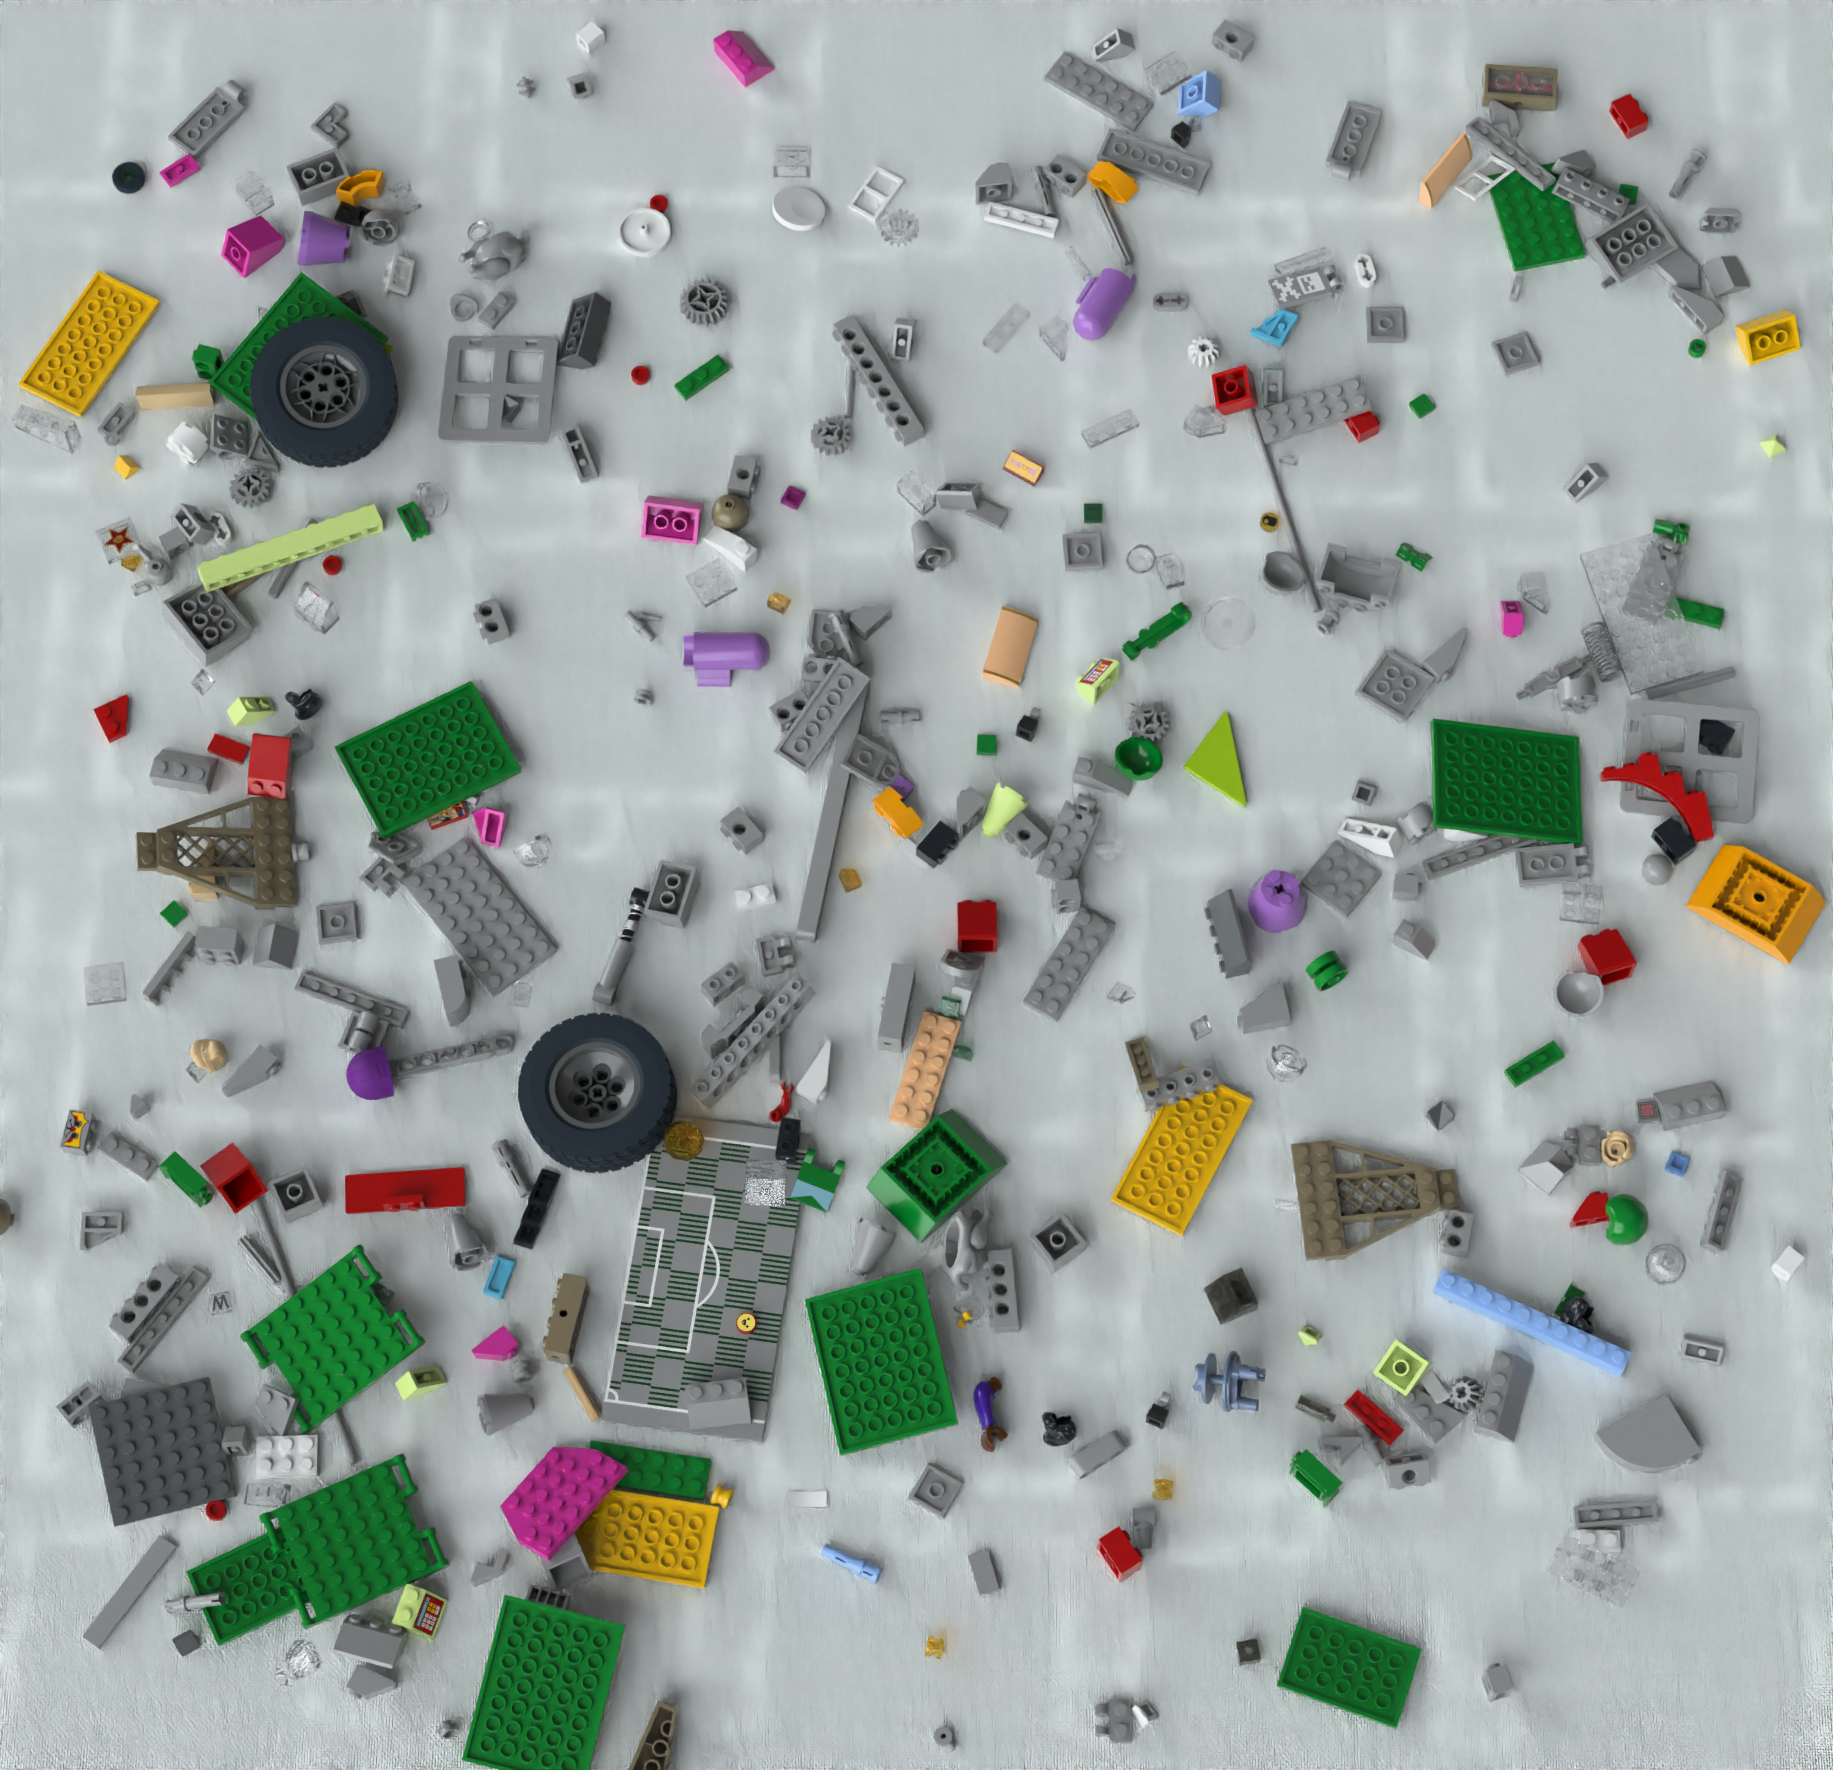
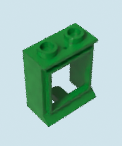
(187, 1179)
(1315, 1476)

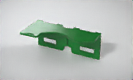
(1410, 557)
(1570, 1293)

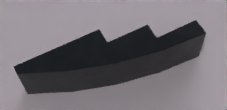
(537, 1208)

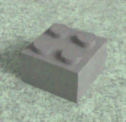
(219, 945)
(296, 1194)
(1057, 1242)

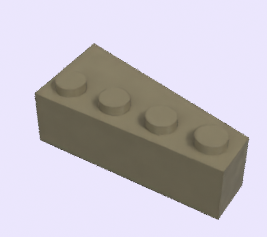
(656, 1741)

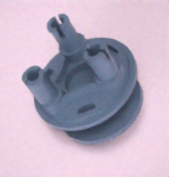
(1231, 1382)

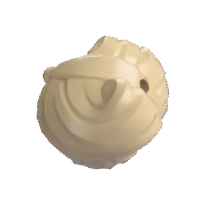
(213, 1058)
(1618, 1141)

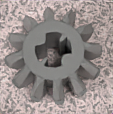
(1462, 1400)

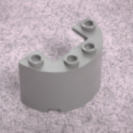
(1355, 581)

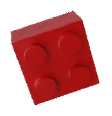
(1234, 390)
(1120, 1554)

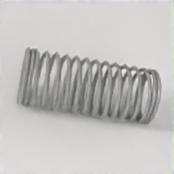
(1596, 633)

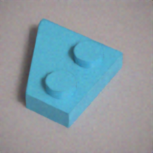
(1276, 328)

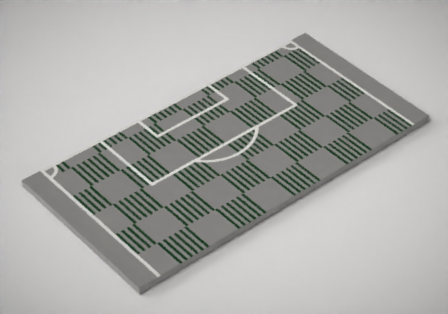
(692, 1272)

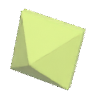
(1772, 446)
(1309, 1336)

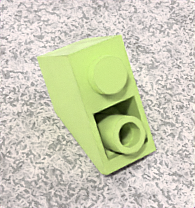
(250, 710)

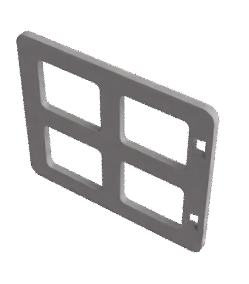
(497, 390)
(1691, 760)

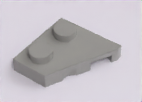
(99, 1227)
(277, 1407)

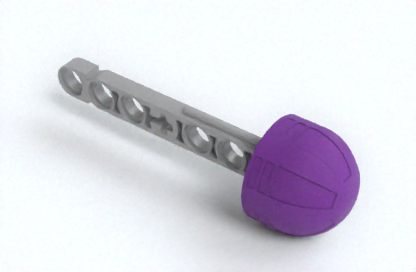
(372, 1074)

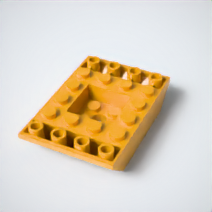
(1772, 925)

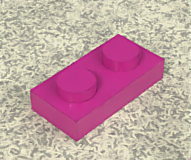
(180, 170)

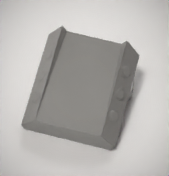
(1720, 220)

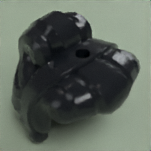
(306, 705)
(1577, 1313)
(1058, 1430)

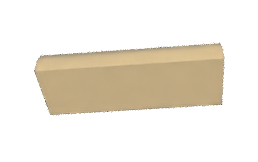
(175, 396)

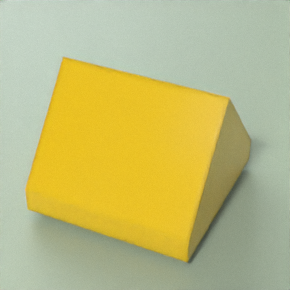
(126, 466)

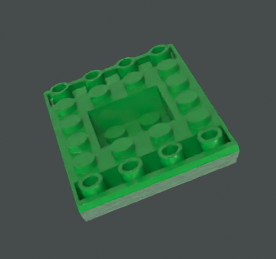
(925, 1199)

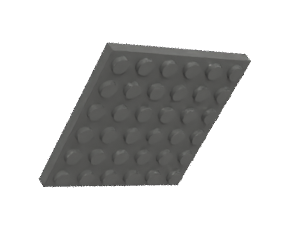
(161, 1451)

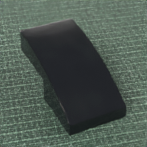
(350, 214)

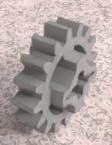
(830, 435)
(241, 485)
(1146, 716)

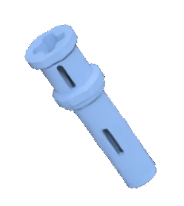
(861, 1567)

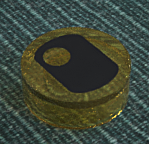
(1269, 522)

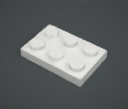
(287, 1456)

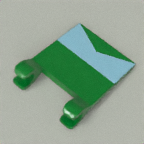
(814, 1184)

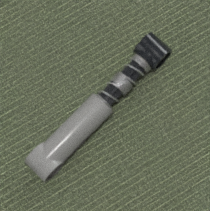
(606, 988)

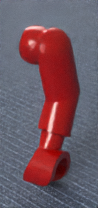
(785, 1105)

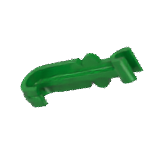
(1158, 631)

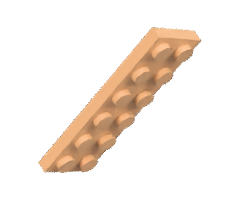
(925, 1070)

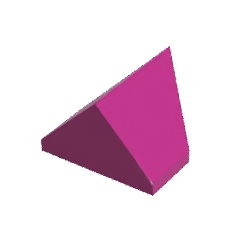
(490, 825)

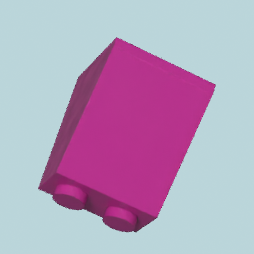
(251, 245)

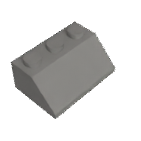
(183, 771)
(672, 893)
(1689, 1105)
(718, 1404)
(370, 1641)

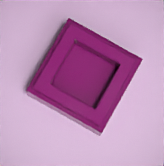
(793, 497)

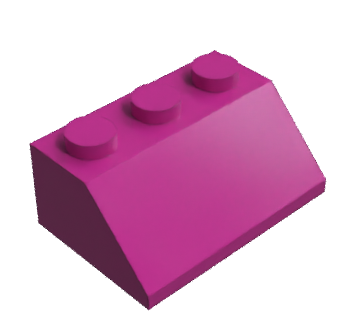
(741, 56)
(672, 519)

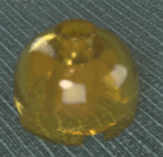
(683, 1140)

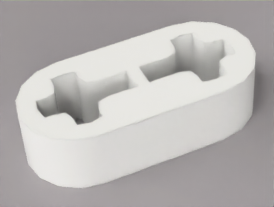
(1369, 269)
(222, 528)

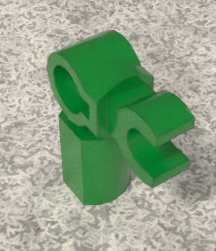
(1668, 528)

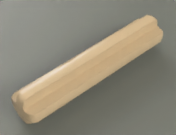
(582, 1394)

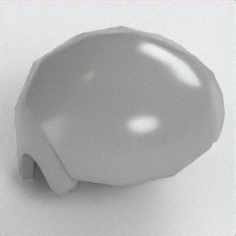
(1657, 869)

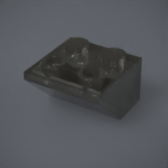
(1231, 1296)

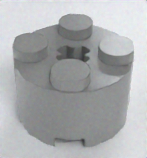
(1577, 693)
(1417, 822)

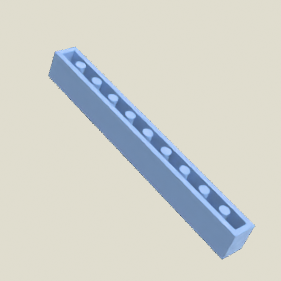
(1532, 1322)

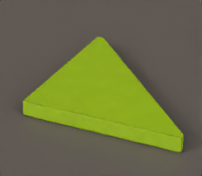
(1217, 762)

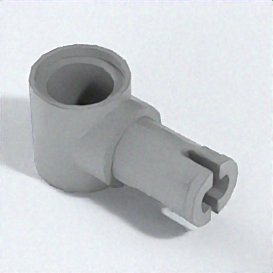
(1144, 1521)

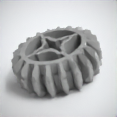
(697, 310)

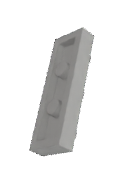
(128, 1156)

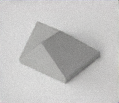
(1546, 1166)

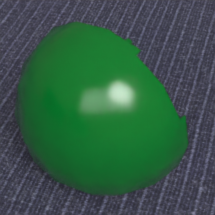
(1138, 758)
(1627, 1219)

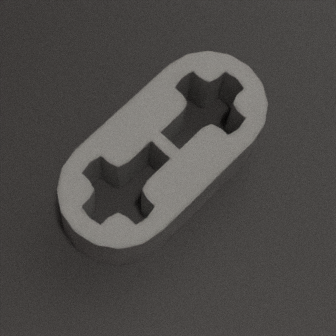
(1170, 302)

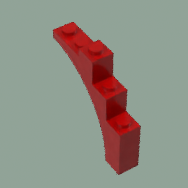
(1647, 773)

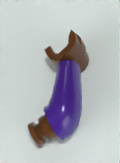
(983, 1396)

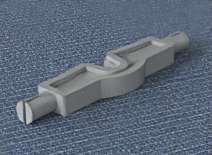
(1545, 681)

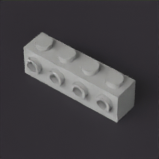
(1590, 195)
(1181, 1085)

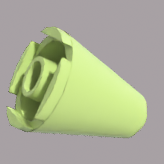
(1002, 809)

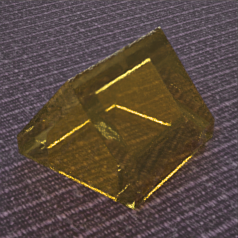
(778, 602)
(849, 879)

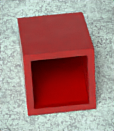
(977, 926)
(1607, 956)
(234, 1178)

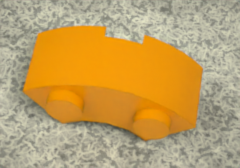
(1112, 181)
(361, 186)
(902, 819)

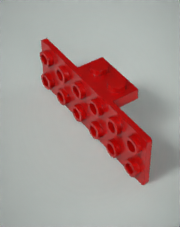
(405, 1190)

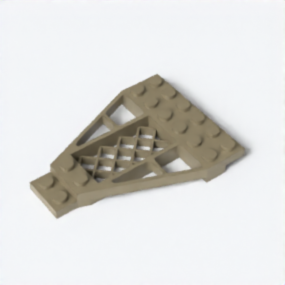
(270, 847)
(1320, 1203)

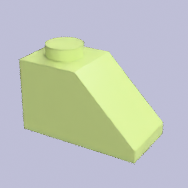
(420, 1382)

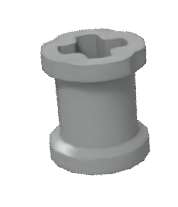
(1327, 622)

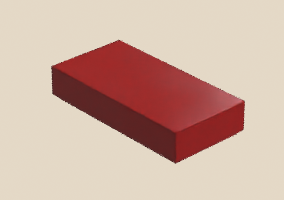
(228, 749)

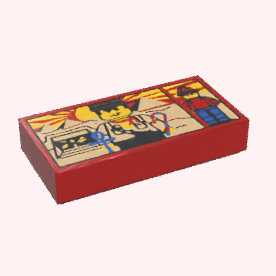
(447, 816)

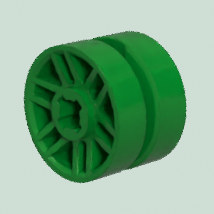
(1327, 970)

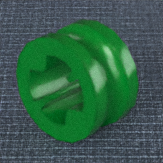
(1701, 344)

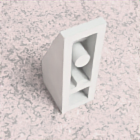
(732, 547)
(1374, 837)
(815, 1081)

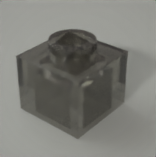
(1243, 1657)

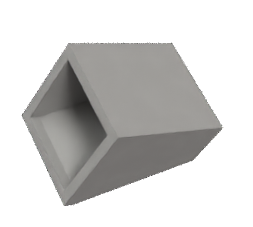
(566, 1565)

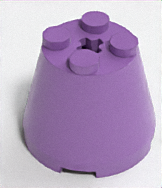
(322, 240)
(1277, 910)

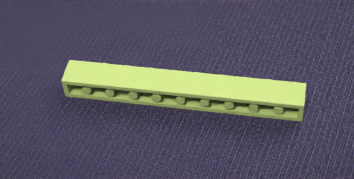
(290, 547)

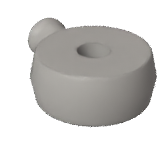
(947, 1741)

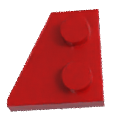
(114, 718)

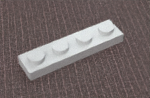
(1021, 219)

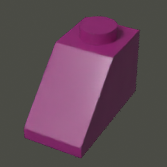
(1511, 618)
(497, 1346)

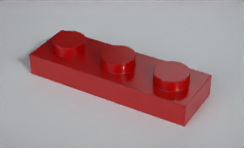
(1373, 1417)

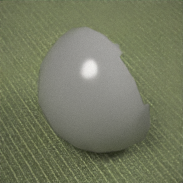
(1282, 573)
(1578, 993)

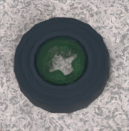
(128, 186)

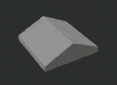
(1725, 276)

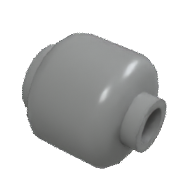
(158, 571)

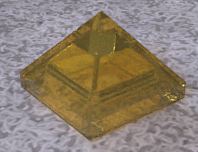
(130, 562)

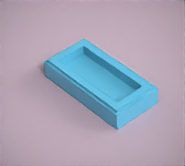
(499, 1277)

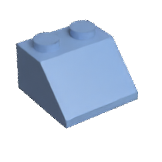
(1200, 95)

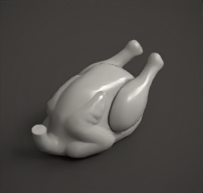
(496, 256)
(965, 1245)

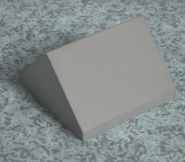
(959, 496)
(275, 947)

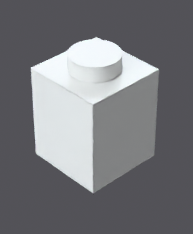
(590, 37)
(1787, 1263)

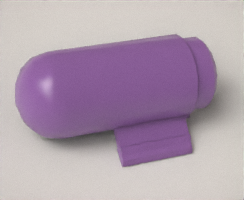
(1102, 302)
(719, 652)

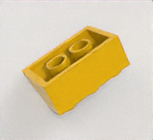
(1768, 337)

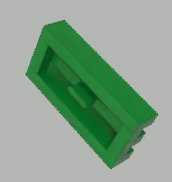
(418, 533)

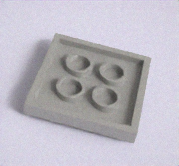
(1395, 686)
(1341, 878)

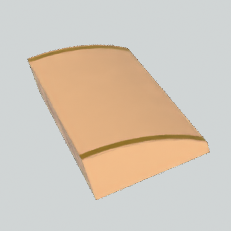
(1445, 171)
(1010, 647)

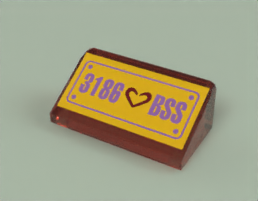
(1023, 467)

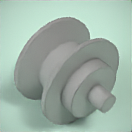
(526, 89)

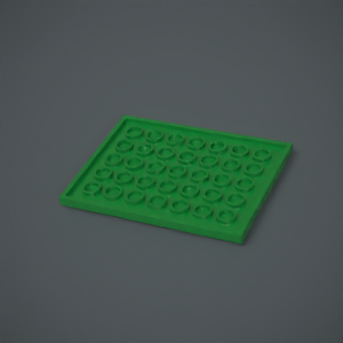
(299, 301)
(427, 759)
(1506, 781)
(881, 1362)
(543, 1689)

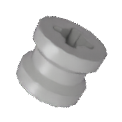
(301, 852)
(521, 1371)

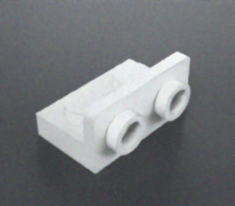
(398, 275)

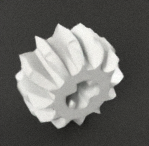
(1203, 351)

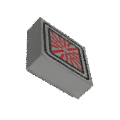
(1647, 1111)

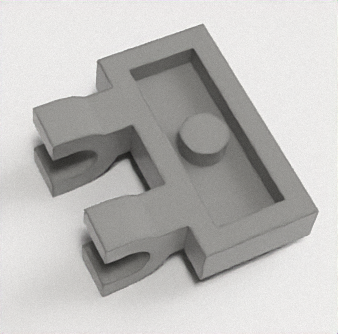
(379, 872)
(769, 955)
(1589, 1144)
(1119, 1720)

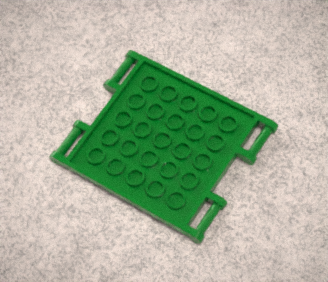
(333, 1338)
(354, 1541)

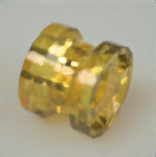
(1162, 1489)
(934, 1647)

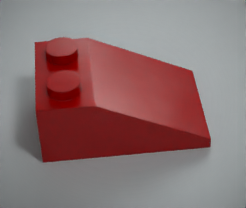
(269, 766)

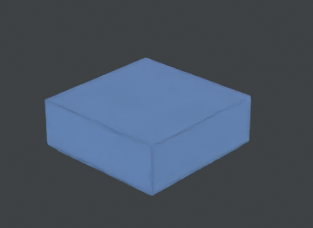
(1677, 1164)

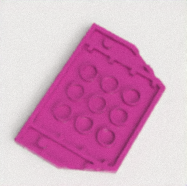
(559, 1497)

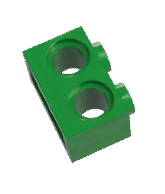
(207, 361)

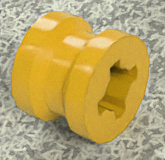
(722, 1496)

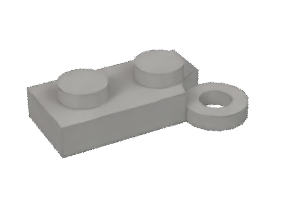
(115, 423)

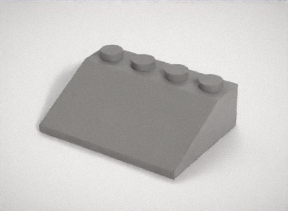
(1631, 244)
(206, 622)

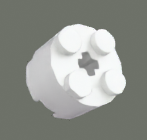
(188, 443)

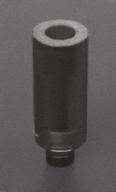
(1315, 1409)

